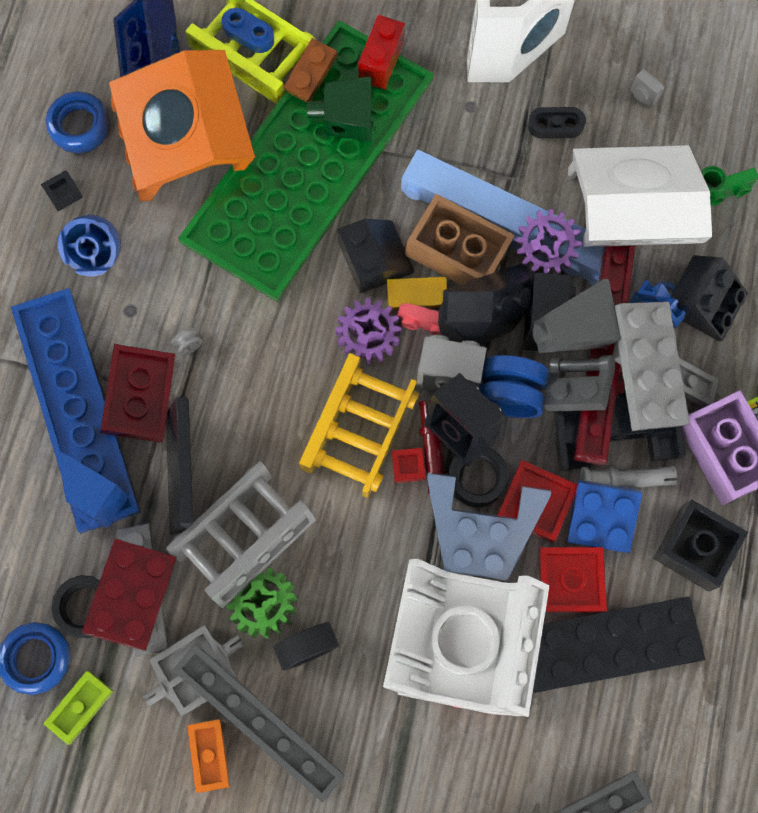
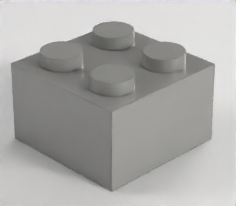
(445, 359)

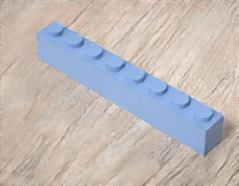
(431, 176)

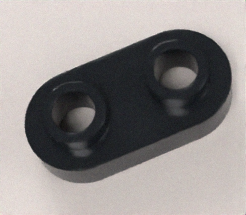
(555, 121)

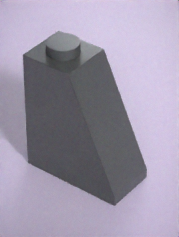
(580, 323)

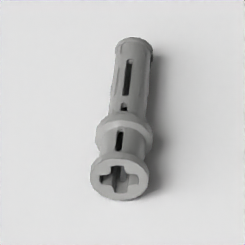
(631, 477)

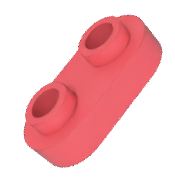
(417, 317)

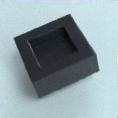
(62, 190)

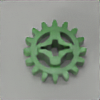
(253, 595)

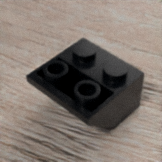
(709, 295)

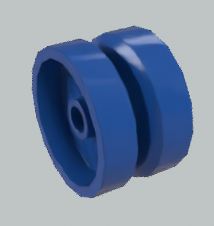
(515, 385)

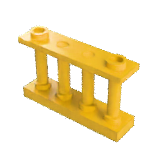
(328, 428)

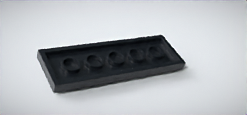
(617, 644)

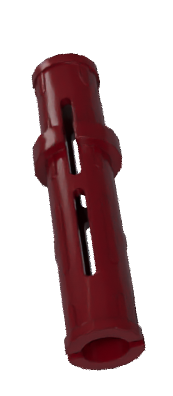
(432, 445)

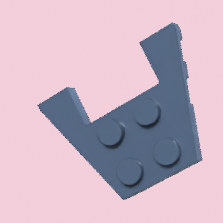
(481, 541)

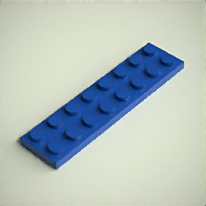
(71, 391)

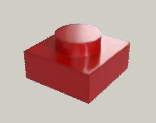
(408, 465)

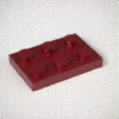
(137, 393)
(129, 595)

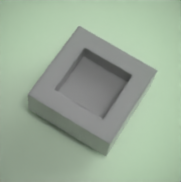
(646, 88)

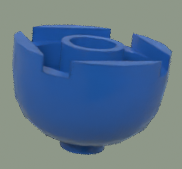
(89, 245)

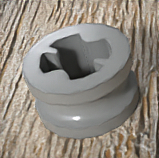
(186, 341)

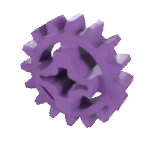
(561, 237)
(378, 336)

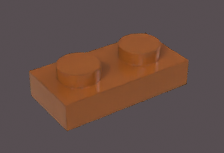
(310, 70)

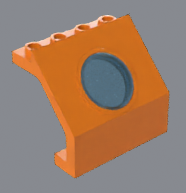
(180, 119)

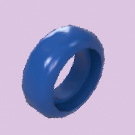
(76, 101)
(59, 664)

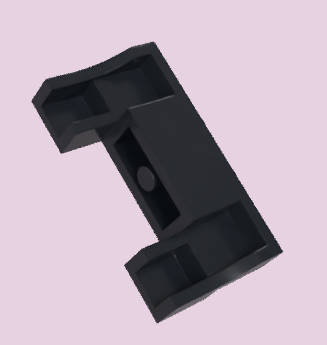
(662, 442)

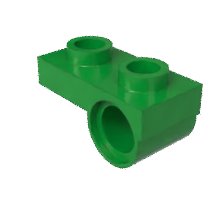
(727, 186)

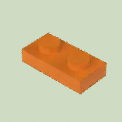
(208, 756)

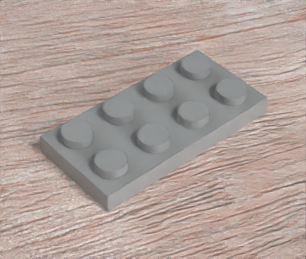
(651, 366)

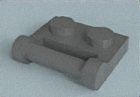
(579, 392)

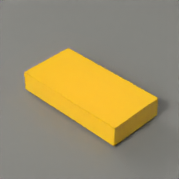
(416, 291)

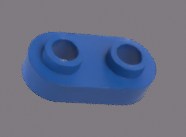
(246, 28)

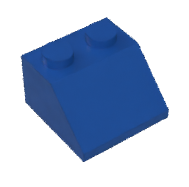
(90, 493)

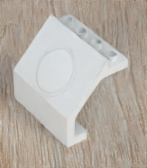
(642, 196)
(467, 640)

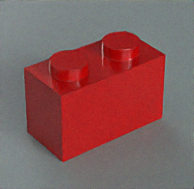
(382, 51)

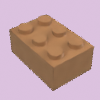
(457, 242)

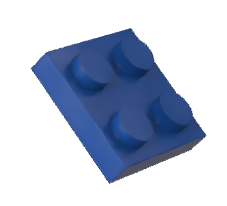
(604, 516)

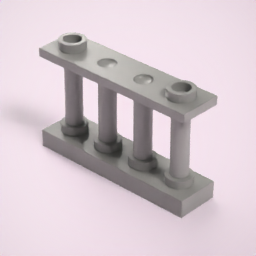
(248, 562)

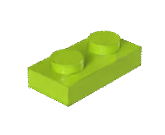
(78, 707)

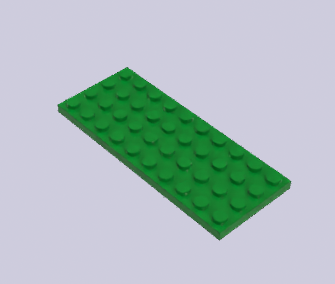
(279, 208)

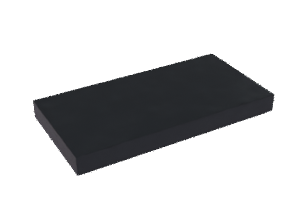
(179, 466)

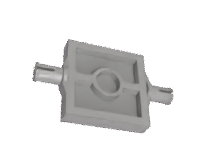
(172, 685)

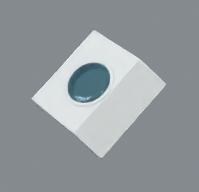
(512, 37)

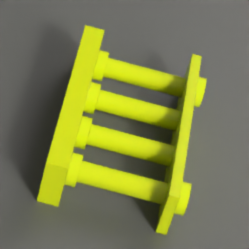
(248, 68)

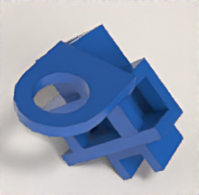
(659, 294)

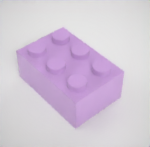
(726, 446)

